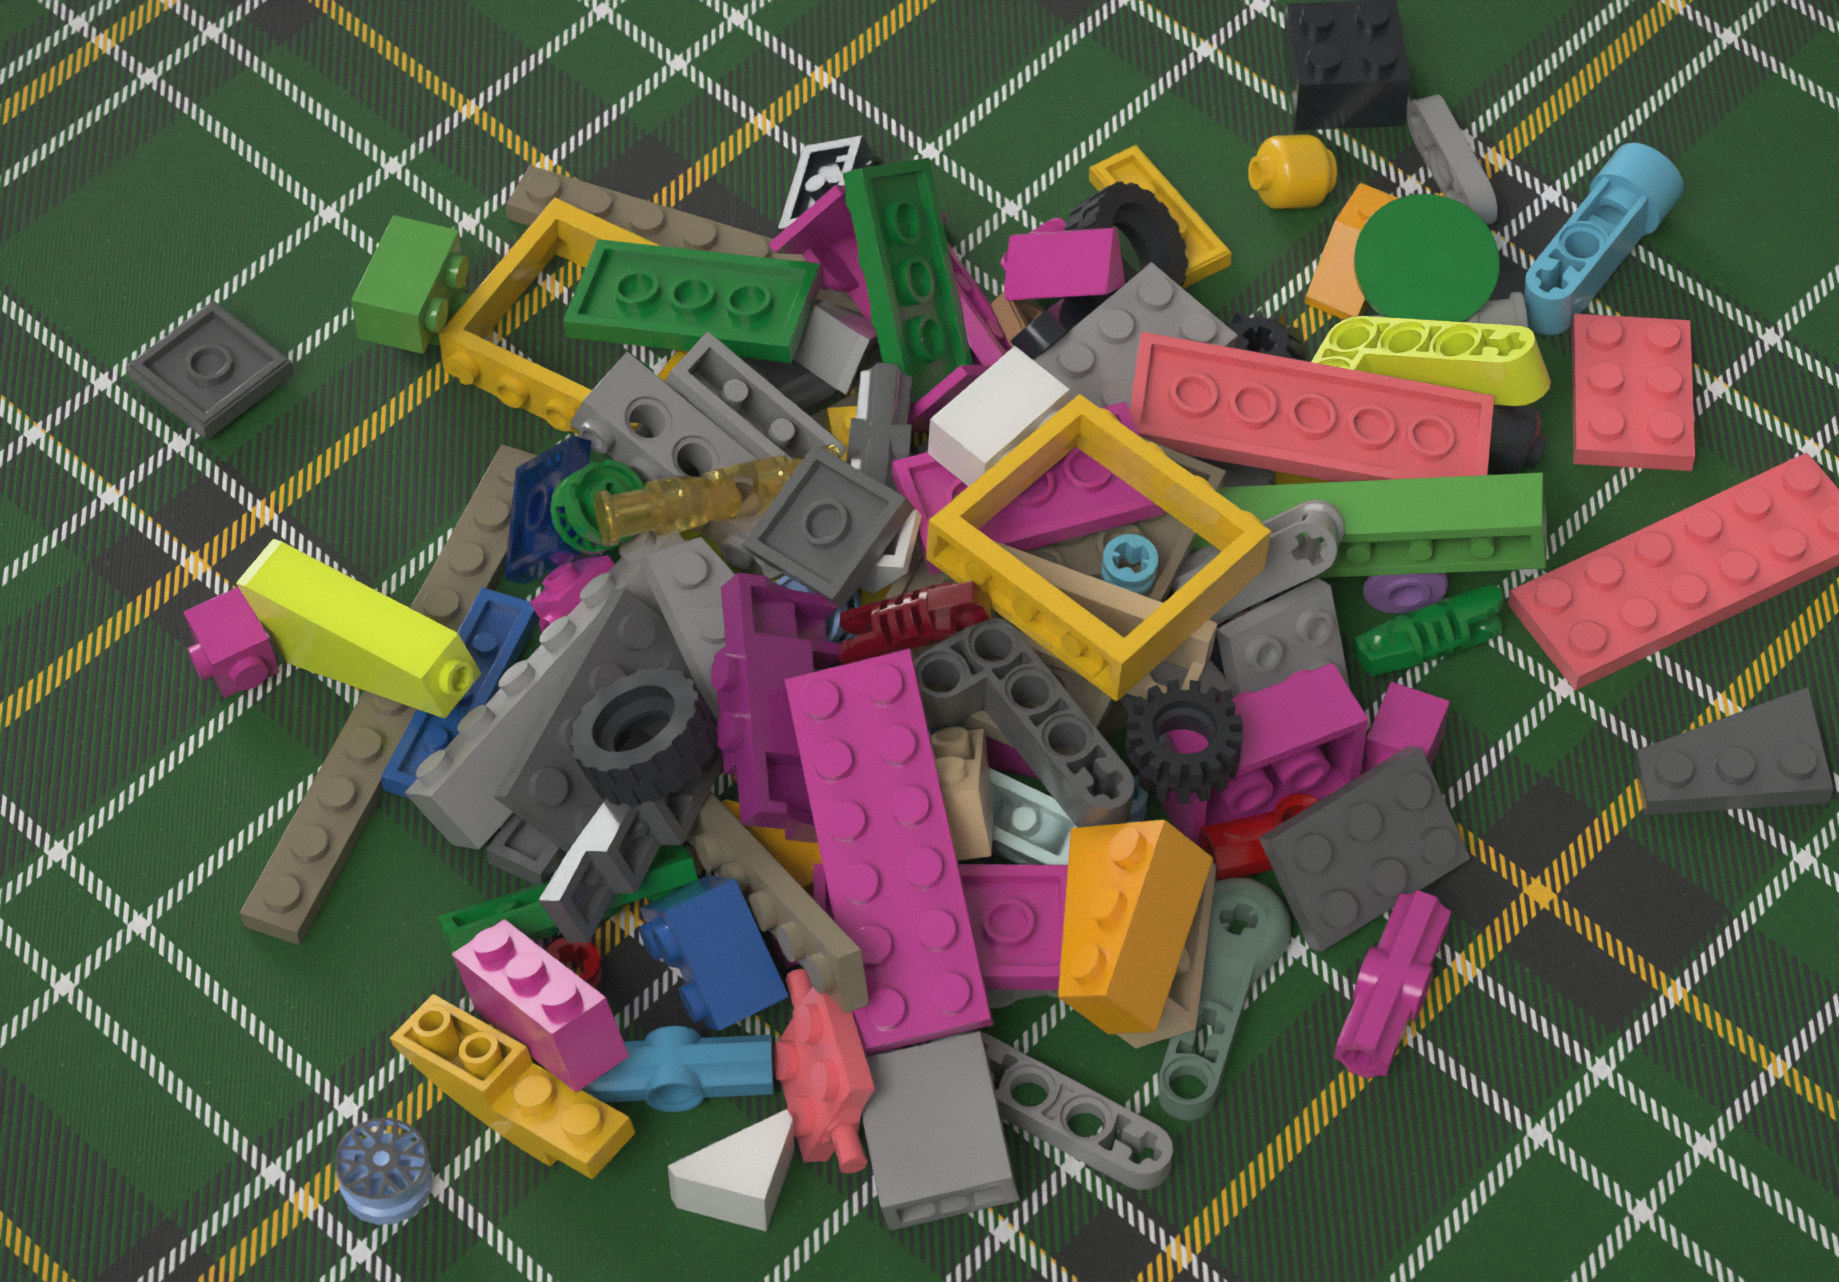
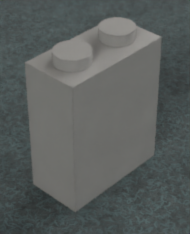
(936, 1132)

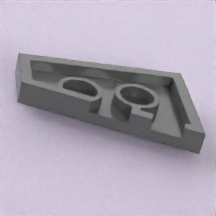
(1739, 762)

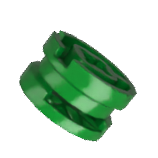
(578, 496)

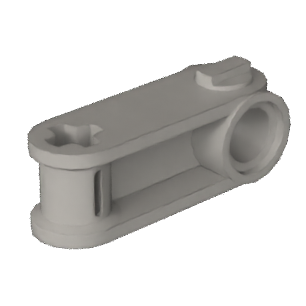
(1289, 555)

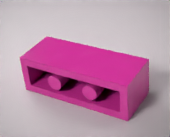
(541, 1005)

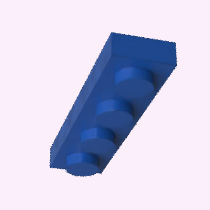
(495, 637)

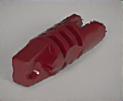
(912, 620)

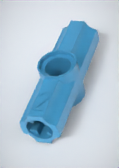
(681, 1068)

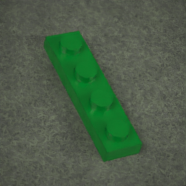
(667, 873)

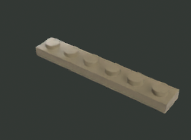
(780, 905)

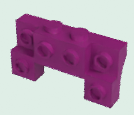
(768, 638)

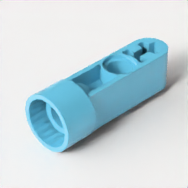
(1623, 205)

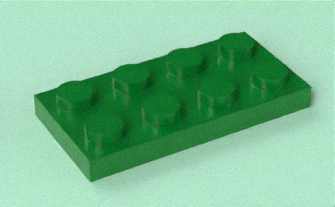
(908, 271)
(679, 294)

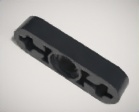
(1053, 324)

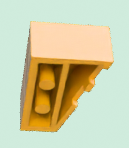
(1127, 920)

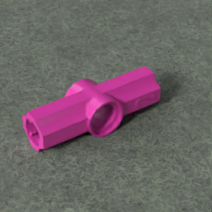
(1392, 984)

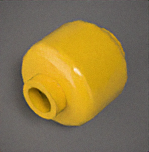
(1293, 172)

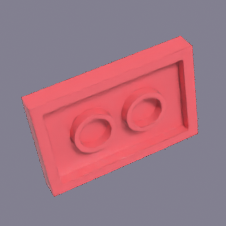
(1632, 392)

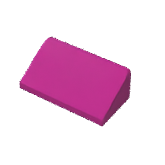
(1063, 264)

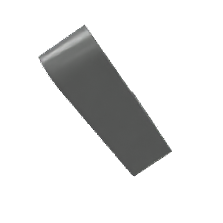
(1034, 731)

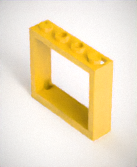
(513, 379)
(1050, 615)

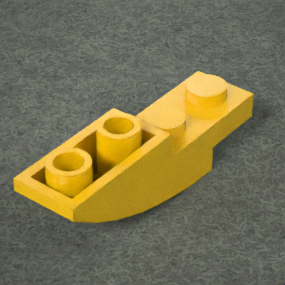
(508, 1091)

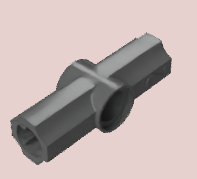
(880, 425)

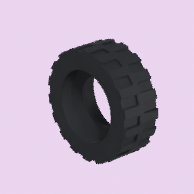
(1142, 221)
(662, 762)

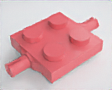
(823, 1076)

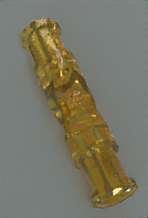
(687, 502)

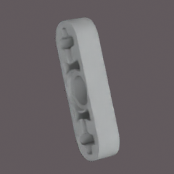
(1450, 156)

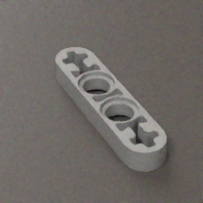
(1069, 1098)

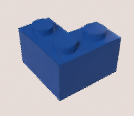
(717, 949)

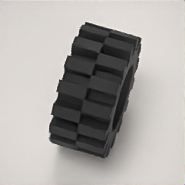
(1191, 712)

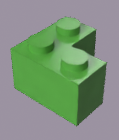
(411, 285)

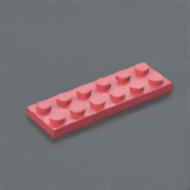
(1304, 415)
(1684, 572)

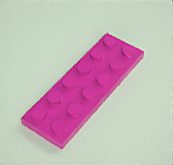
(889, 849)

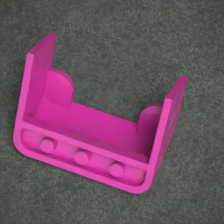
(828, 237)

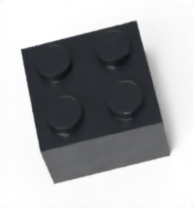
(1345, 64)

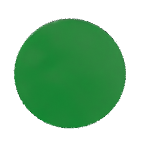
(1426, 260)

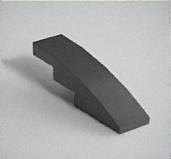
(618, 851)

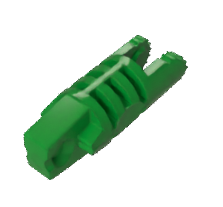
(1431, 631)

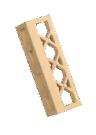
(1120, 611)

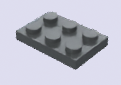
(1364, 848)

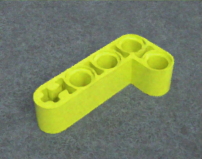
(1442, 353)

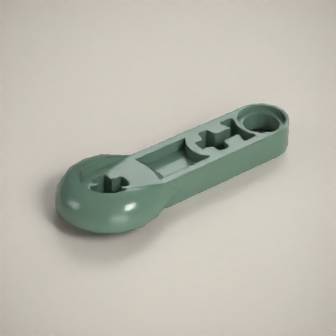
(1228, 972)

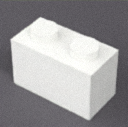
(994, 415)

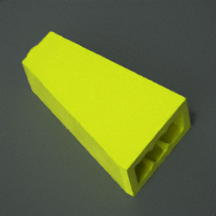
(355, 632)

